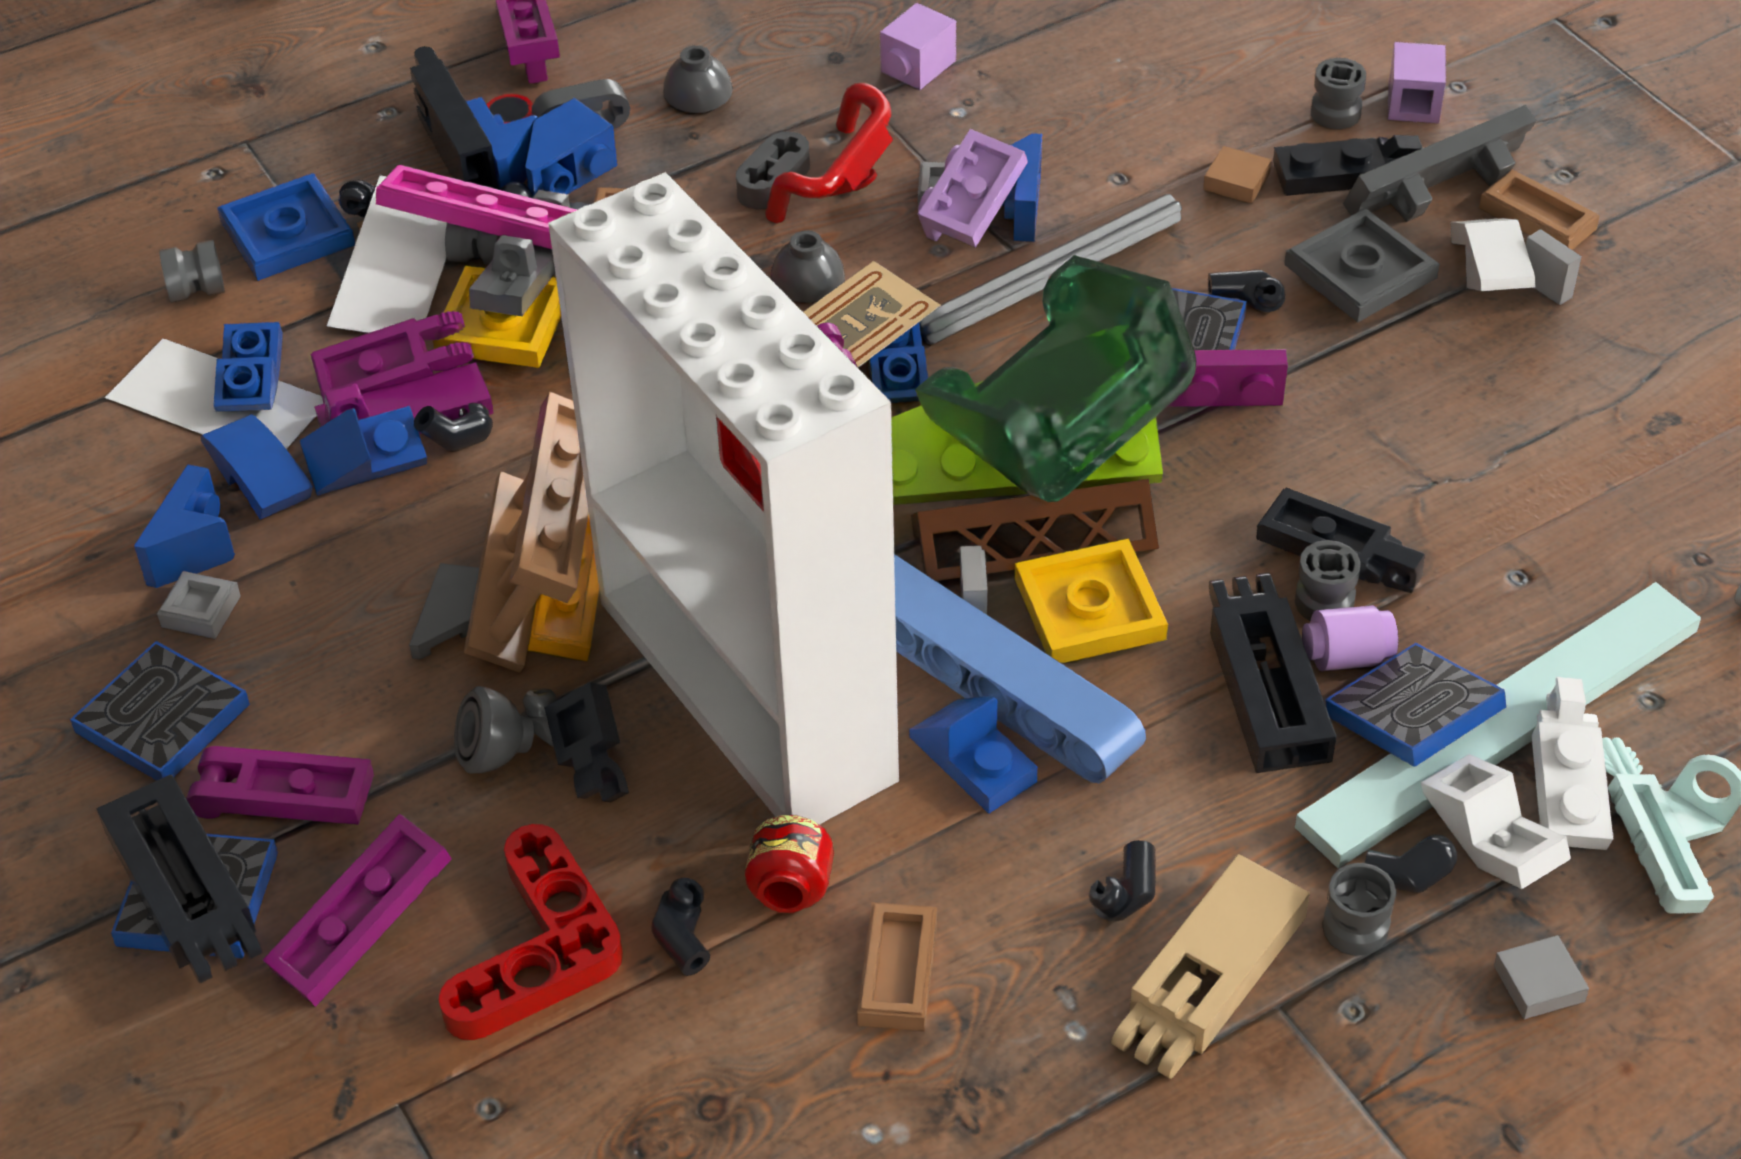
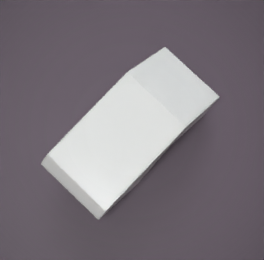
(1494, 254)
(1485, 817)

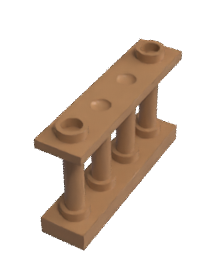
(530, 540)

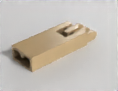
(1230, 932)

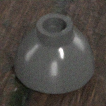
(697, 81)
(807, 268)
(490, 731)

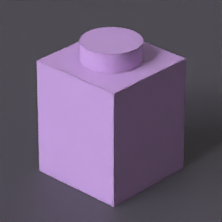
(918, 46)
(1416, 82)

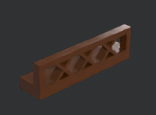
(1029, 508)

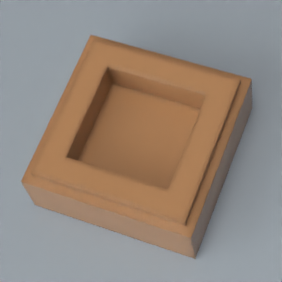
(1237, 174)

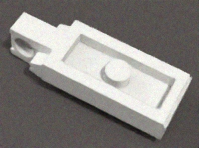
(1571, 769)

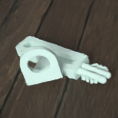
(1665, 821)

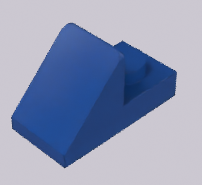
(508, 141)
(1024, 196)
(362, 450)
(185, 531)
(974, 752)

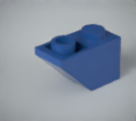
(569, 149)

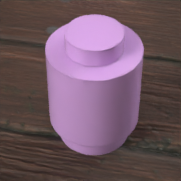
(1350, 637)

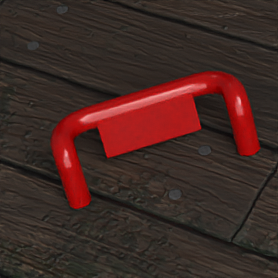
(853, 166)

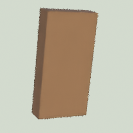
(1539, 208)
(897, 966)

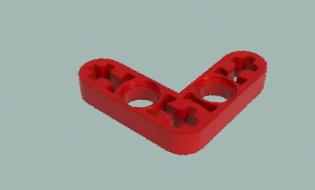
(562, 935)

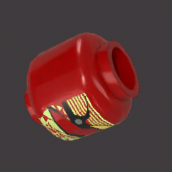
(789, 863)

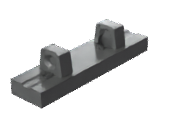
(1407, 178)
(517, 270)

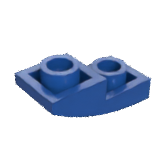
(248, 367)
(900, 367)
(258, 464)

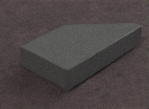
(445, 609)

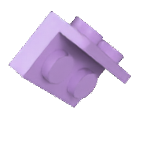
(970, 188)

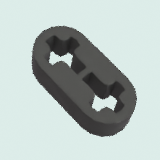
(592, 96)
(763, 165)

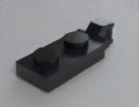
(1336, 164)
(1302, 520)

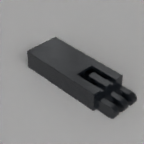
(451, 122)
(1278, 706)
(177, 867)

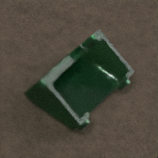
(1078, 387)

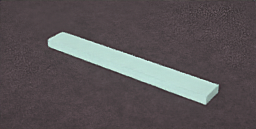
(1600, 654)

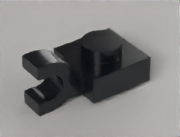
(581, 734)

